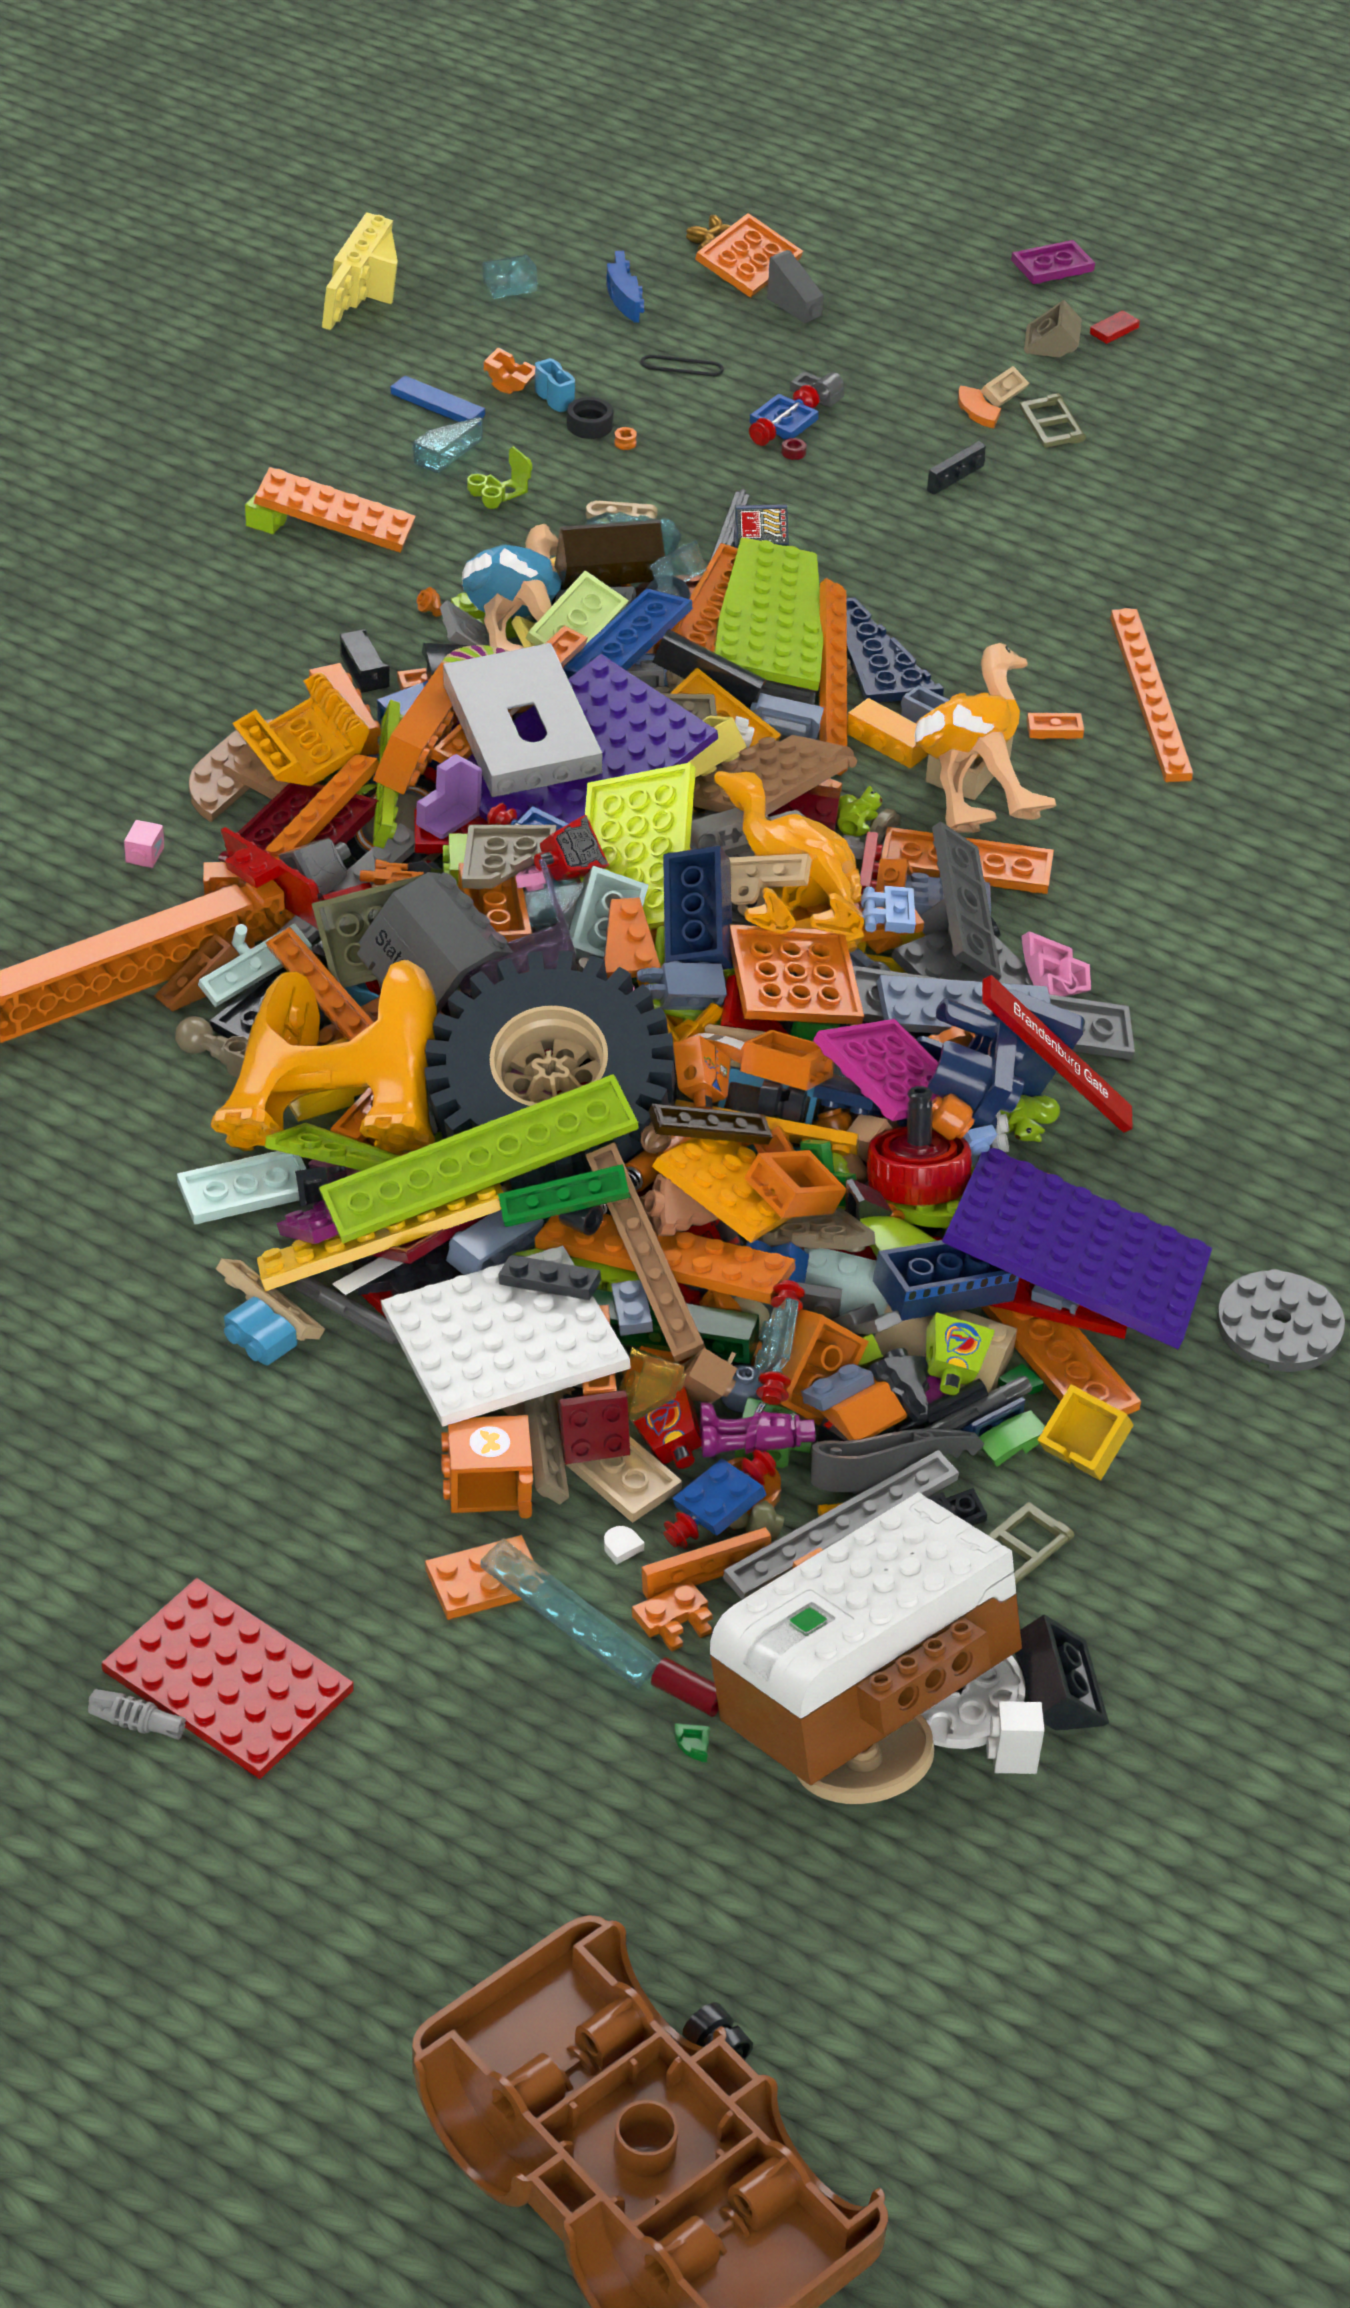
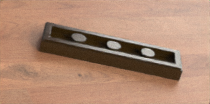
(710, 1124)

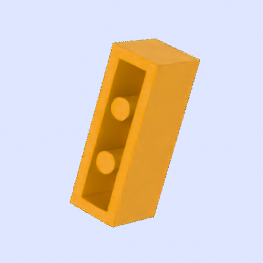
(885, 732)

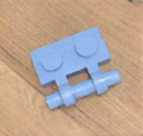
(897, 912)

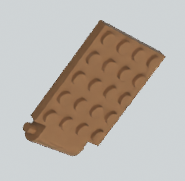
(784, 767)

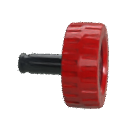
(917, 1162)

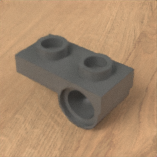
(828, 387)

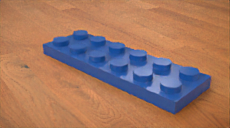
(633, 630)

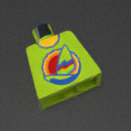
(955, 1350)

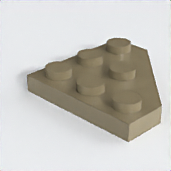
(500, 852)
(823, 1231)

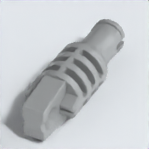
(134, 1714)

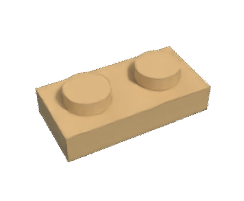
(1004, 387)

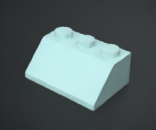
(592, 909)
(848, 1273)

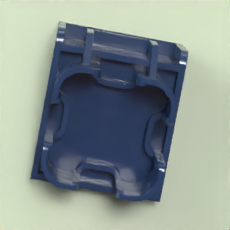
(997, 1062)

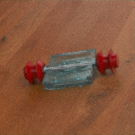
(777, 1342)

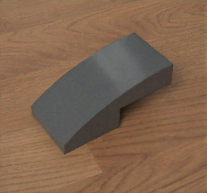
(866, 1320)

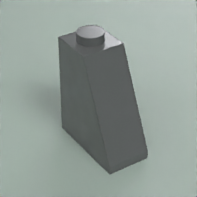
(793, 288)

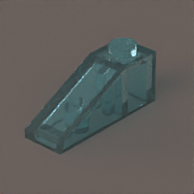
(445, 444)

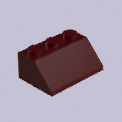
(816, 804)

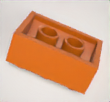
(816, 1353)

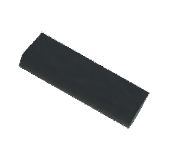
(684, 656)

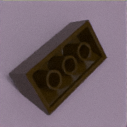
(609, 552)

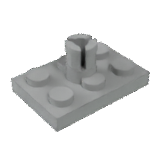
(462, 627)

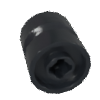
(781, 1102)
(706, 2020)

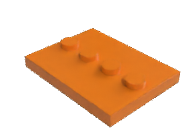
(744, 254)

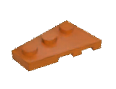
(628, 938)

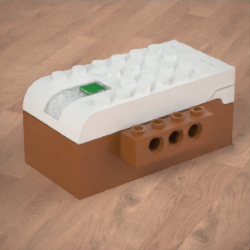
(865, 1637)

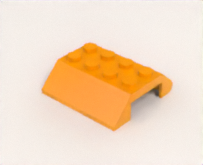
(308, 739)

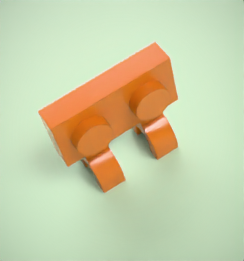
(671, 1608)

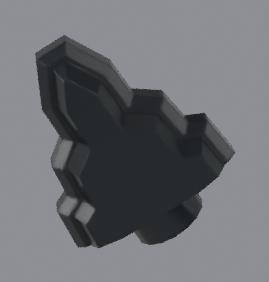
(907, 1380)

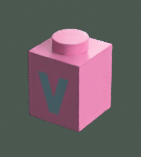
(144, 843)

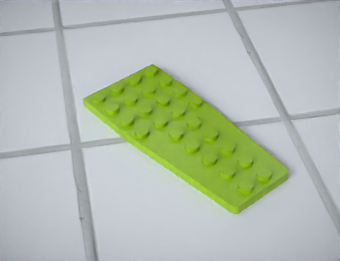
(773, 614)

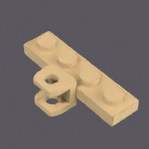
(755, 873)

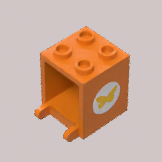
(488, 1465)

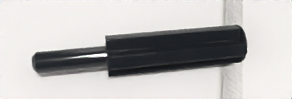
(950, 1404)

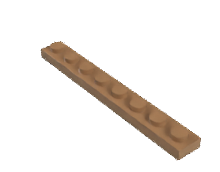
(650, 1263)

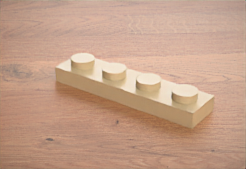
(244, 1278)

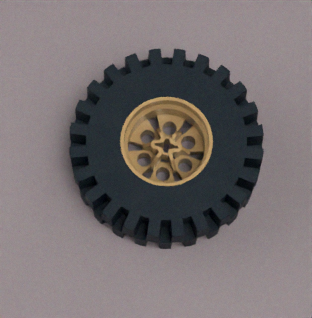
(542, 1010)

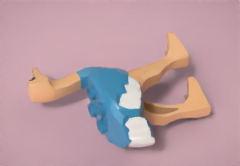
(513, 582)

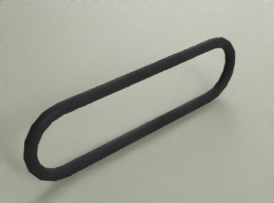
(682, 370)

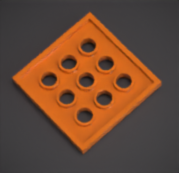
(785, 1005)

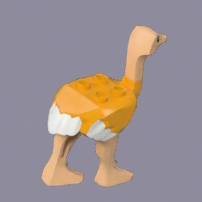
(975, 729)

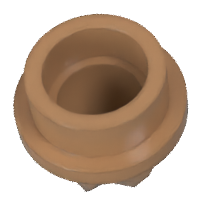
(654, 1142)

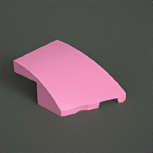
(1054, 966)

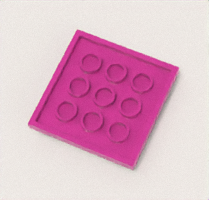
(880, 1062)

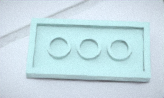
(240, 1186)

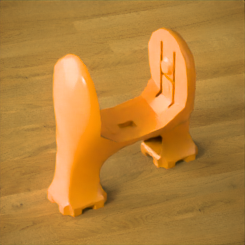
(287, 1064)

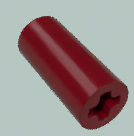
(686, 1686)

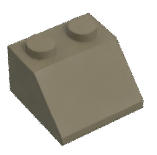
(1054, 332)

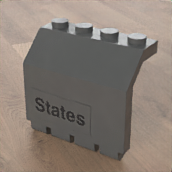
(435, 930)

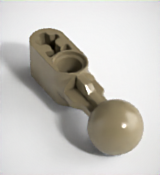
(196, 1036)

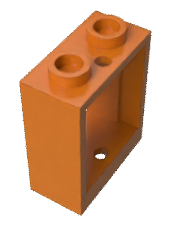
(786, 1060)
(775, 1169)

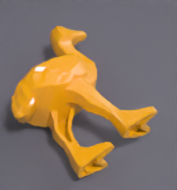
(832, 869)

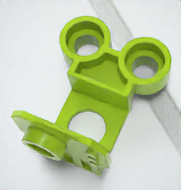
(493, 490)

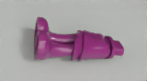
(759, 1432)

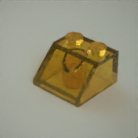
(650, 1382)

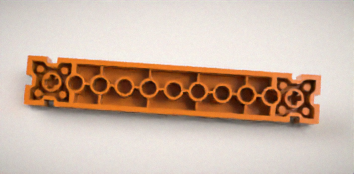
(130, 957)

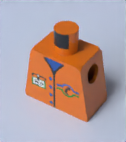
(701, 1071)

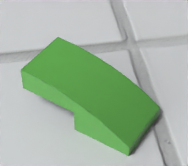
(1012, 1436)

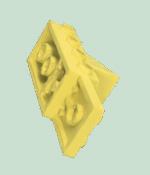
(362, 269)

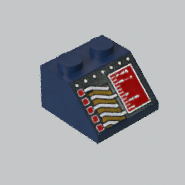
(761, 523)

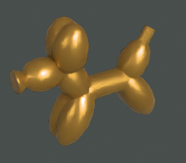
(702, 235)

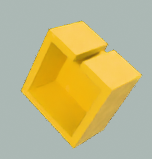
(1085, 1432)

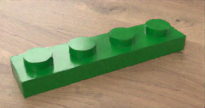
(564, 1195)

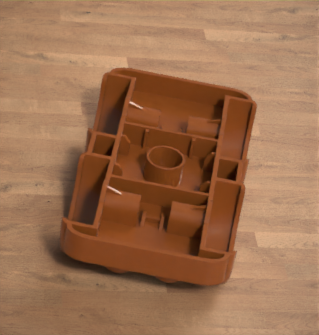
(631, 2140)

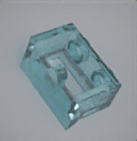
(510, 276)

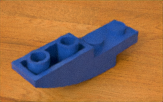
(624, 288)

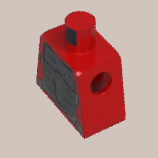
(572, 851)

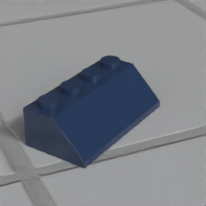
(698, 906)

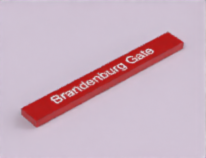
(1056, 1053)

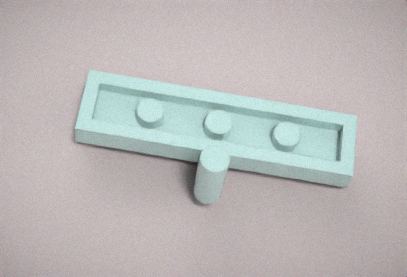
(244, 970)

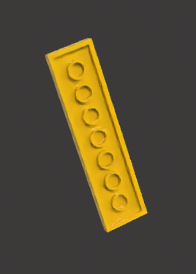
(306, 1259)

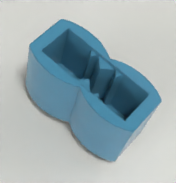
(554, 384)
(260, 1331)

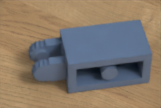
(685, 985)

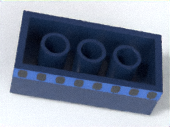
(939, 1279)

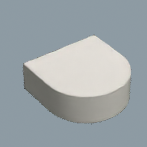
(622, 1543)

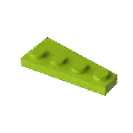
(326, 1146)

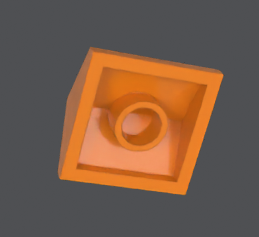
(866, 1412)

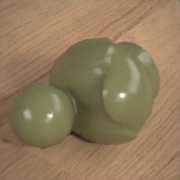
(761, 1516)

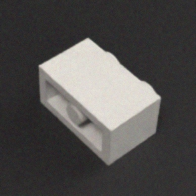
(1016, 1737)

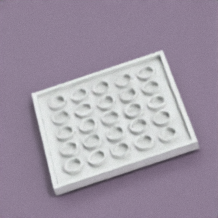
(500, 1344)

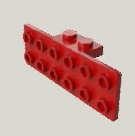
(261, 867)

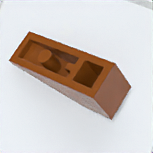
(183, 986)

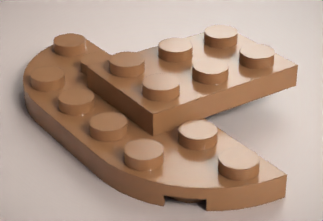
(227, 775)

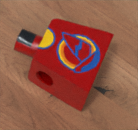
(672, 1430)

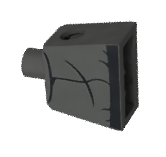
(320, 862)

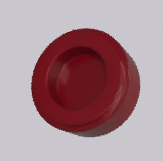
(794, 449)

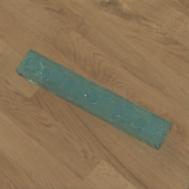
(570, 1613)

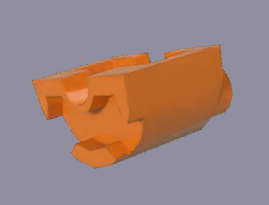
(506, 373)

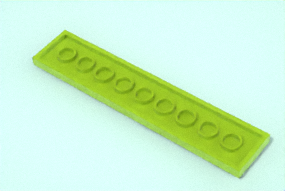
(478, 1158)

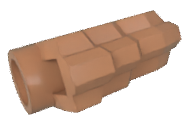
(673, 1208)

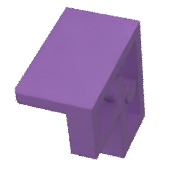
(454, 800)

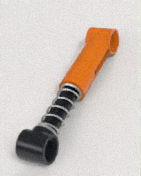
(641, 1174)

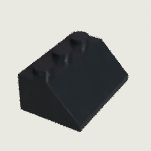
(1060, 1676)

